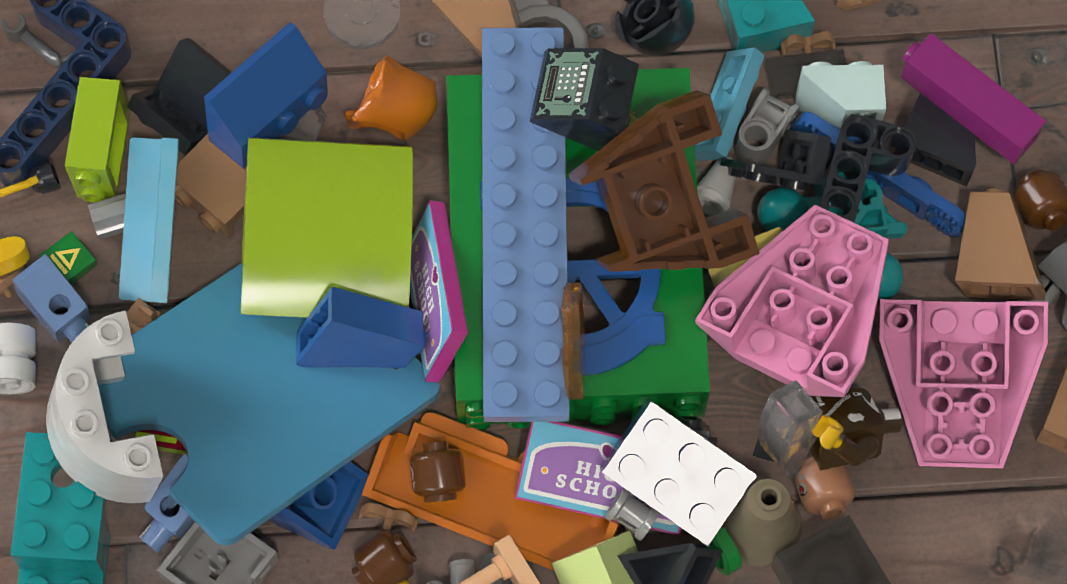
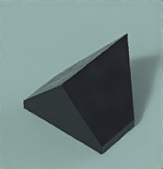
(672, 565)

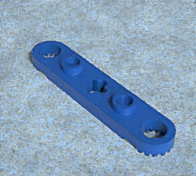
(906, 191)

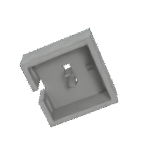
(200, 556)

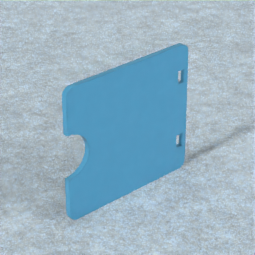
(245, 410)

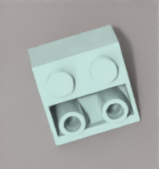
(842, 91)

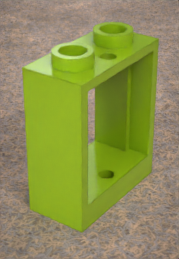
(98, 139)

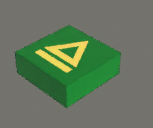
(70, 258)

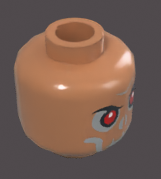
(824, 491)

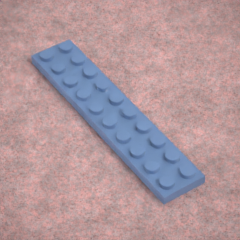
(521, 234)

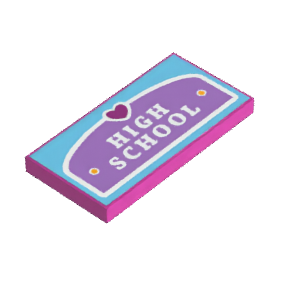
(436, 291)
(565, 471)

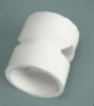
(16, 349)

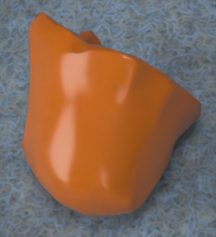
(395, 101)

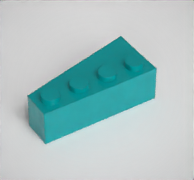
(764, 22)

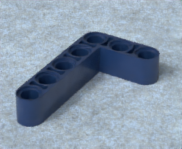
(64, 83)

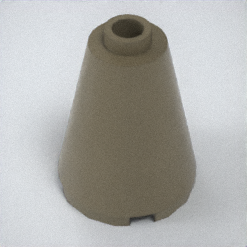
(764, 522)

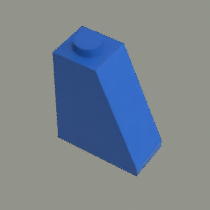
(359, 332)

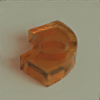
(573, 341)

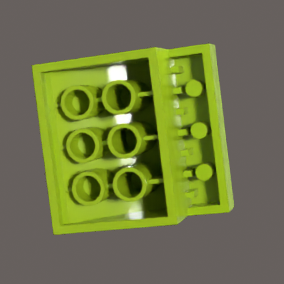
(324, 221)

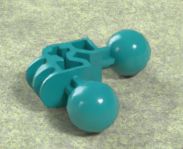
(785, 205)

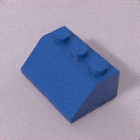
(265, 94)

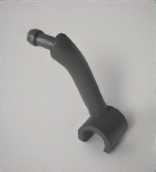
(23, 34)

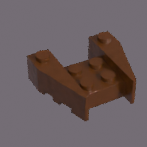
(655, 196)

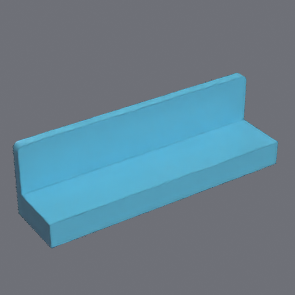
(148, 219)

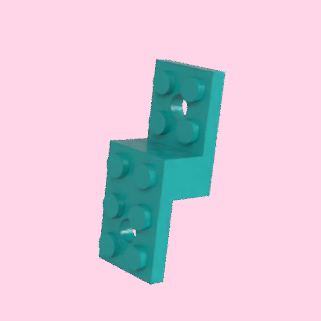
(57, 529)

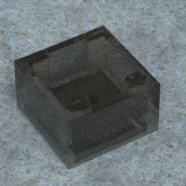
(830, 557)

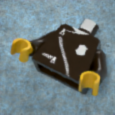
(851, 429)

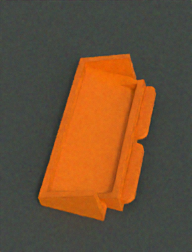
(488, 503)

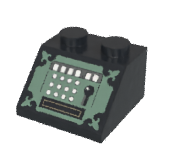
(584, 94)

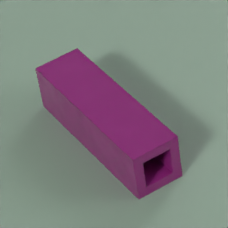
(971, 98)

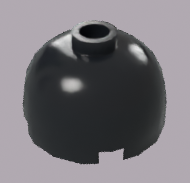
(655, 25)

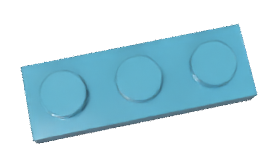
(729, 100)

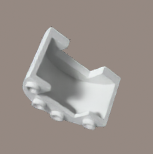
(77, 424)

